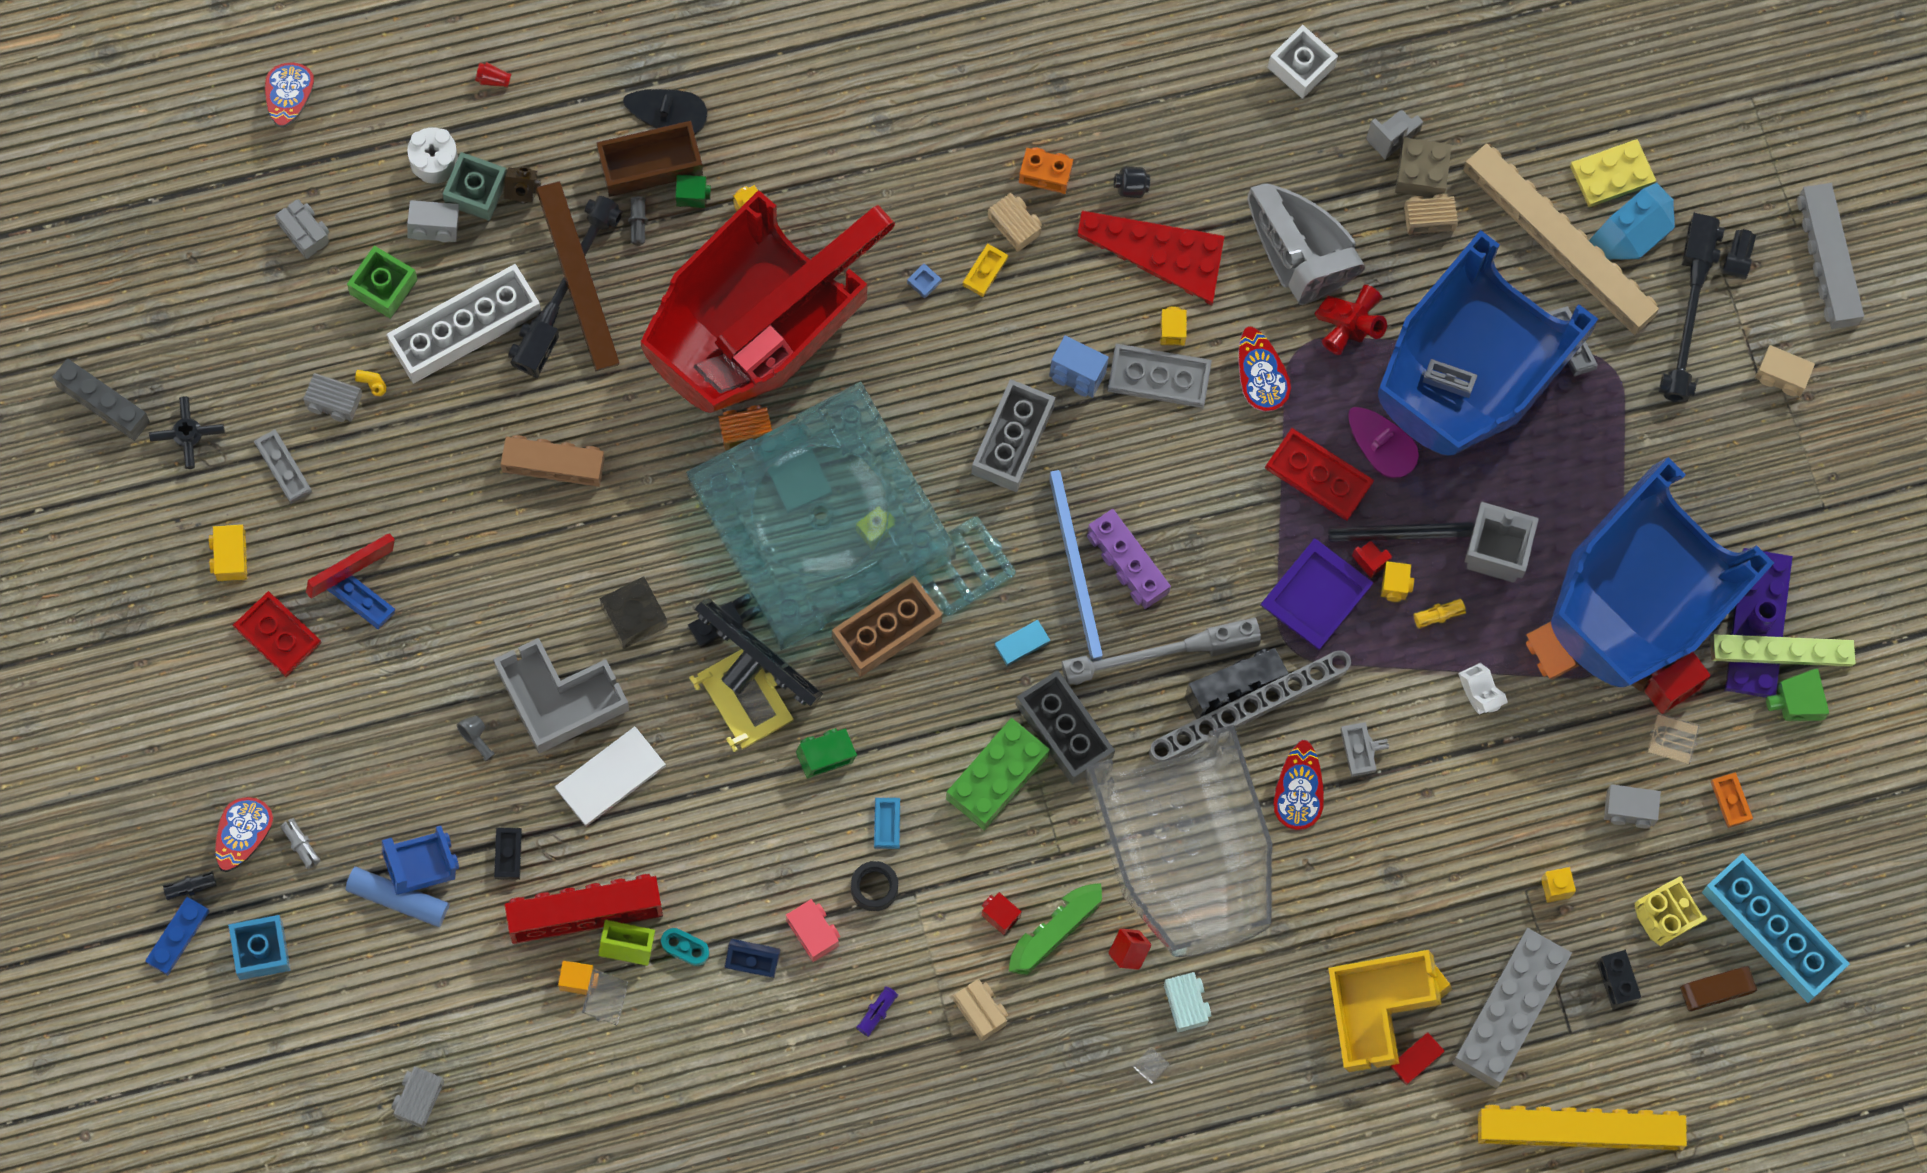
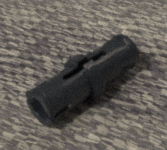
(189, 885)

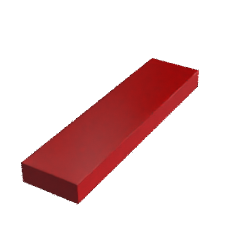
(350, 565)

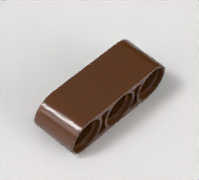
(1718, 988)

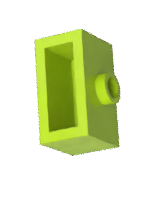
(626, 942)

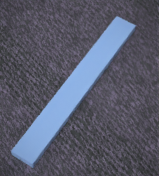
(1075, 566)

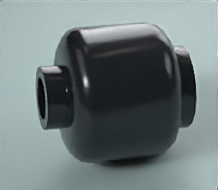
(1132, 182)

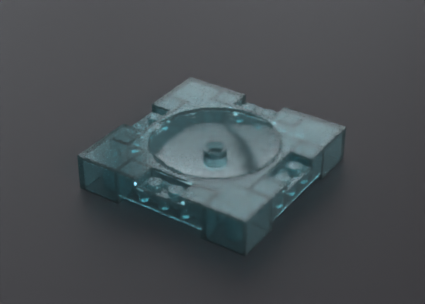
(830, 462)

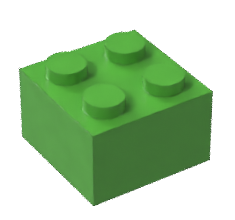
(382, 282)

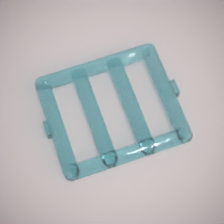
(988, 582)

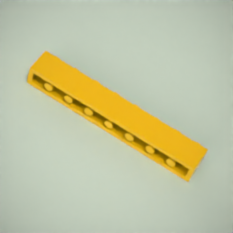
(1582, 1129)

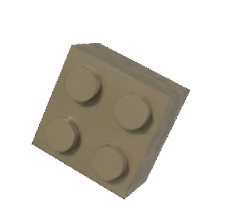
(1423, 168)

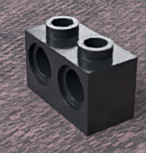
(1619, 980)

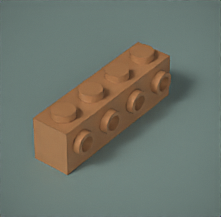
(552, 460)

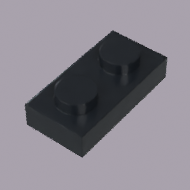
(508, 853)

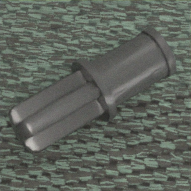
(638, 220)

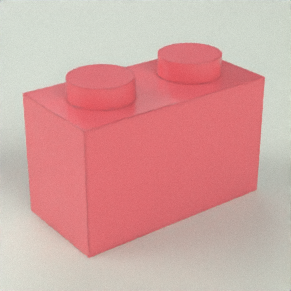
(763, 354)
(813, 930)

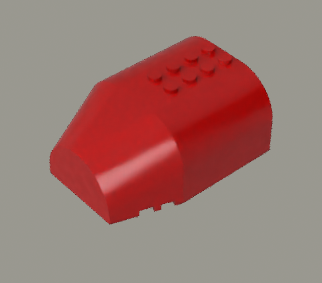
(724, 283)

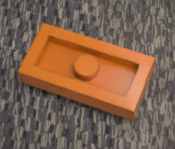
(1731, 800)

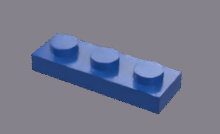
(363, 601)
(177, 936)

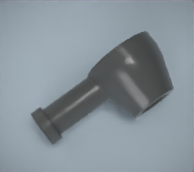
(471, 730)

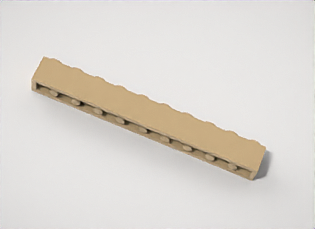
(1561, 238)

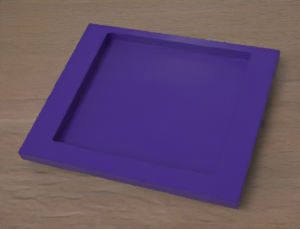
(1316, 594)

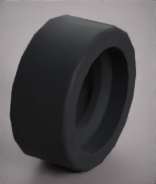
(888, 872)

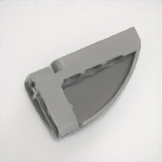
(1303, 243)

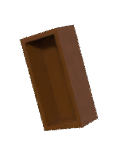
(649, 158)

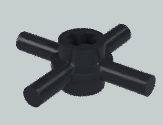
(195, 433)

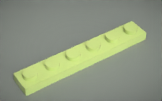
(1782, 650)

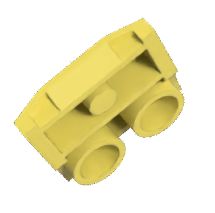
(1668, 912)

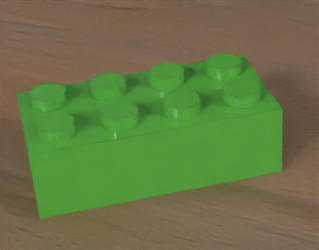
(997, 774)

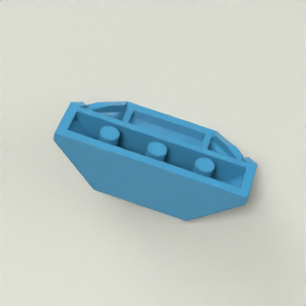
(1637, 225)

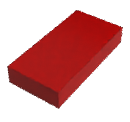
(1417, 1058)

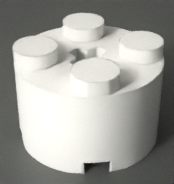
(432, 142)

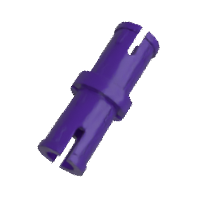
(867, 1025)

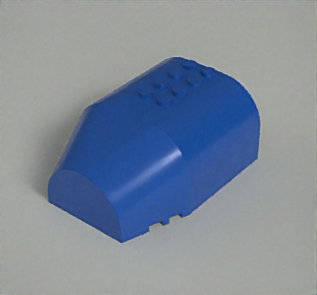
(1483, 328)
(1648, 584)

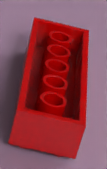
(583, 909)

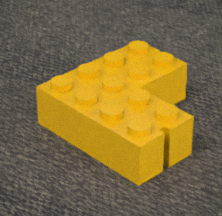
(1369, 994)

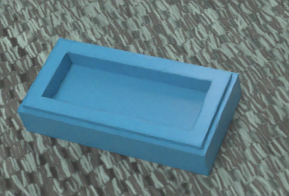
(887, 823)

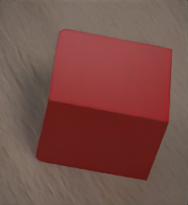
(1371, 558)
(1129, 949)

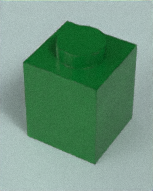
(692, 191)

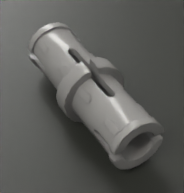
(300, 843)

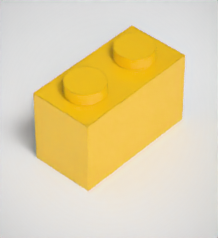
(229, 552)

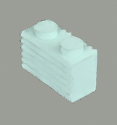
(1186, 1001)

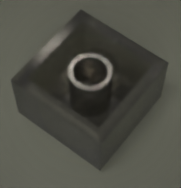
(633, 612)

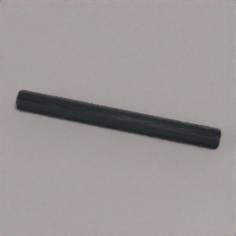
(1406, 531)

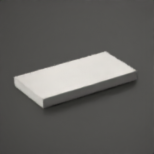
(610, 776)

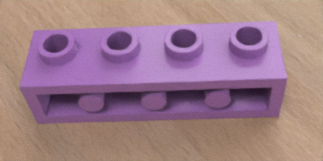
(1128, 559)

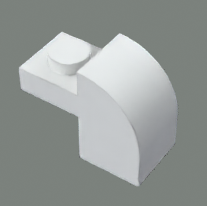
(1481, 689)

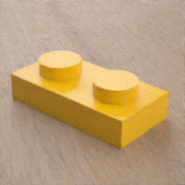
(985, 270)

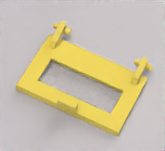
(749, 714)

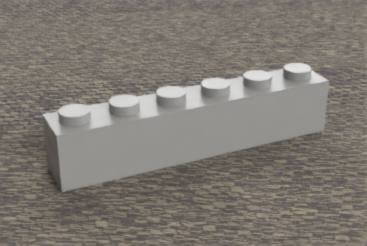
(1830, 256)

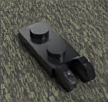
(706, 633)

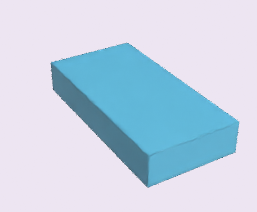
(1022, 642)

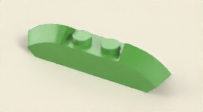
(1033, 950)

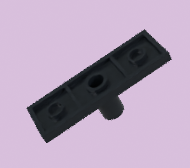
(754, 657)

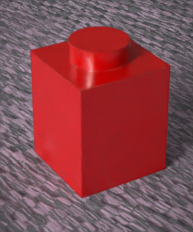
(1000, 913)

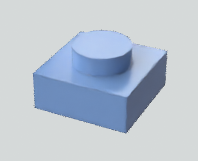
(924, 280)

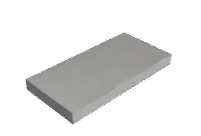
(1159, 375)

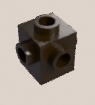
(521, 184)

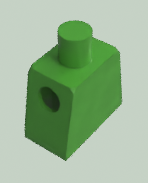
(1800, 698)

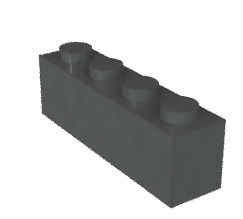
(101, 399)

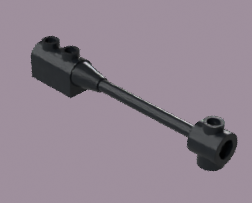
(1700, 255)
(540, 335)

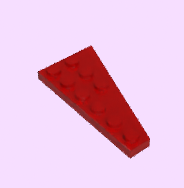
(1167, 252)

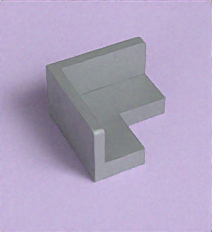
(1389, 136)

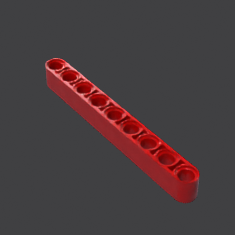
(807, 281)

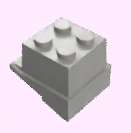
(1501, 542)

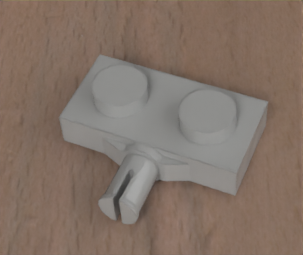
(1361, 748)

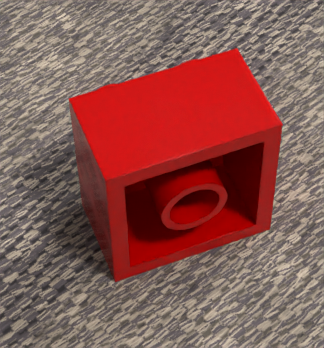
(1677, 682)

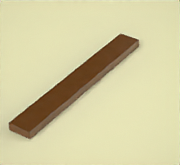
(577, 276)

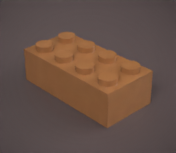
(886, 626)

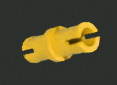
(1439, 613)

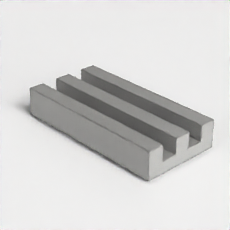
(1449, 381)

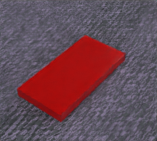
(1319, 474)

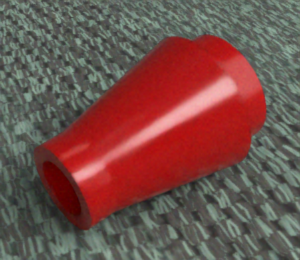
(492, 76)

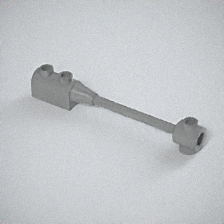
(1216, 639)

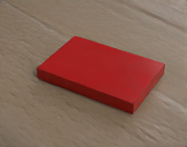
(277, 633)

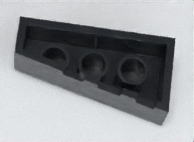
(1234, 682)

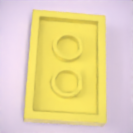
(1613, 173)

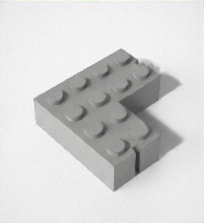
(557, 708)

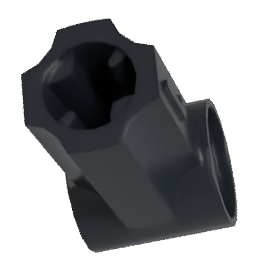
(1738, 260)

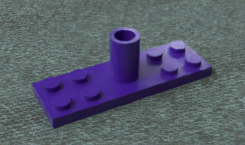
(1761, 614)

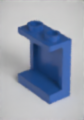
(420, 861)

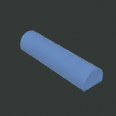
(382, 892)

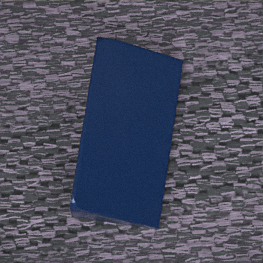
(752, 958)

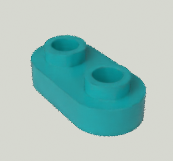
(685, 947)

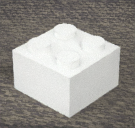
(1302, 61)

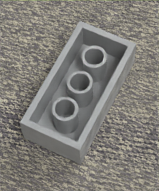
(1013, 435)

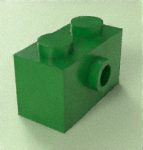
(825, 752)

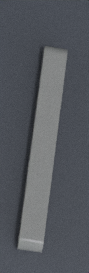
(1257, 697)

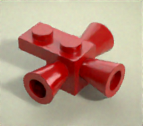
(1351, 319)

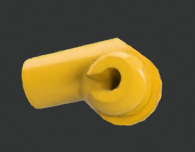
(373, 380)

